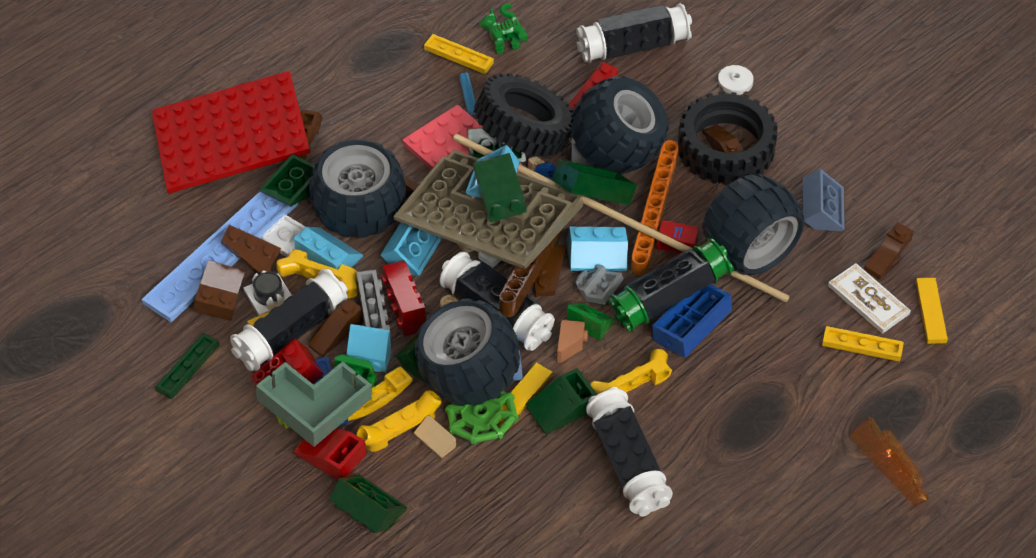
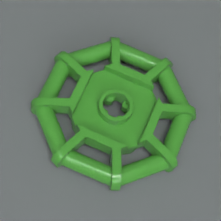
(485, 421)

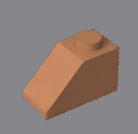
(570, 339)

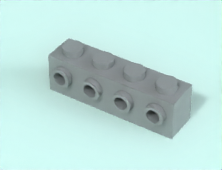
(372, 300)

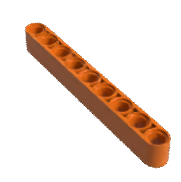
(655, 206)

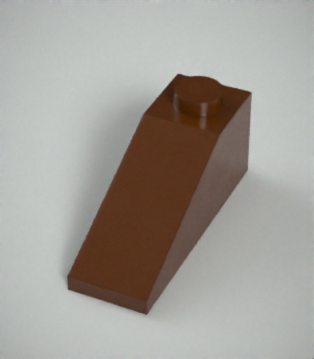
(722, 140)
(337, 327)

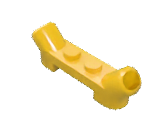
(298, 263)
(655, 370)
(379, 434)

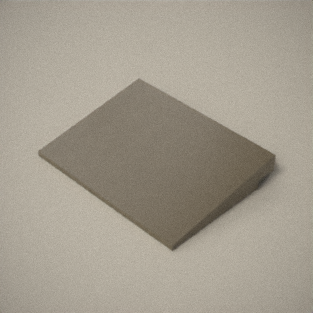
(450, 213)

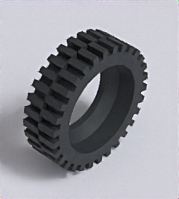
(514, 129)

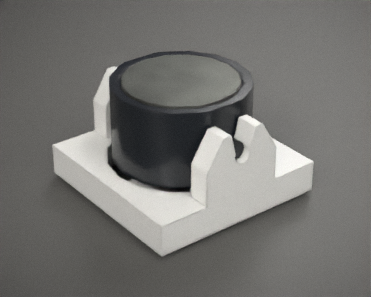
(266, 290)

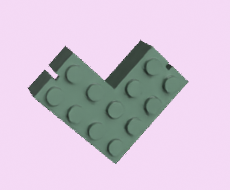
(316, 408)

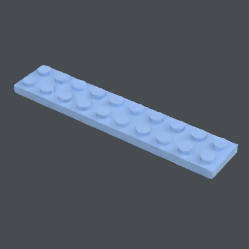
(182, 284)

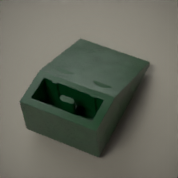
(561, 401)

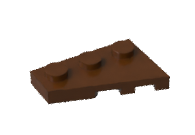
(254, 251)
(548, 277)

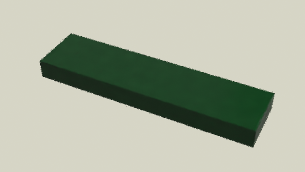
(187, 366)

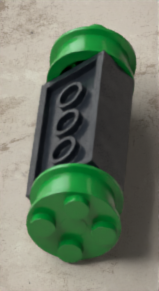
(670, 284)

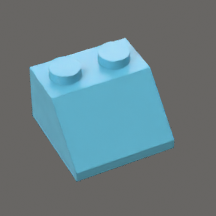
(370, 345)

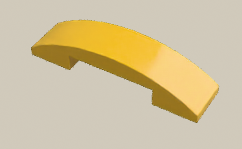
(384, 392)

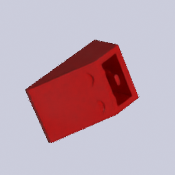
(297, 357)
(335, 453)

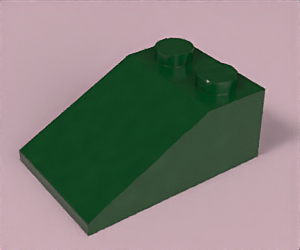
(290, 181)
(499, 188)

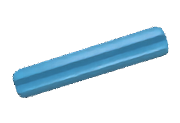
(467, 92)

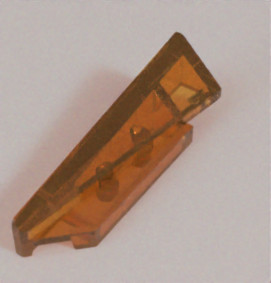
(890, 459)

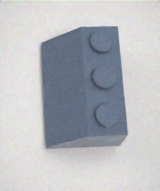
(823, 202)

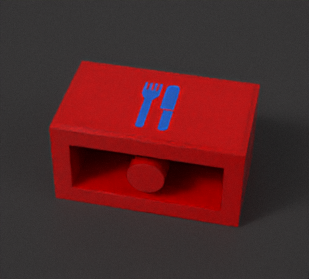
(680, 232)

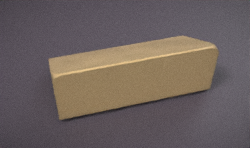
(435, 437)

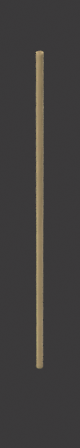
(626, 220)

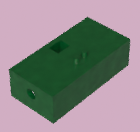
(594, 182)

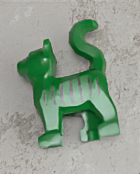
(504, 30)

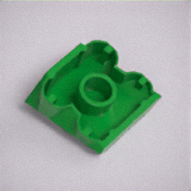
(360, 366)

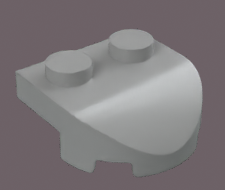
(598, 284)

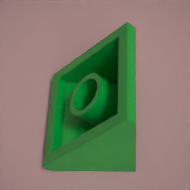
(595, 321)

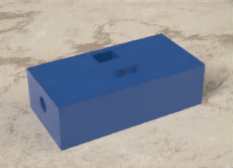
(692, 320)

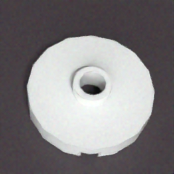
(735, 79)

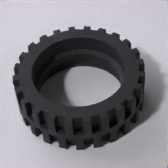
(729, 110)

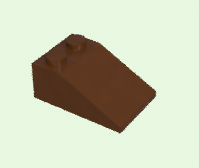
(219, 290)

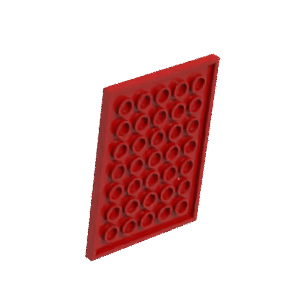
(229, 131)

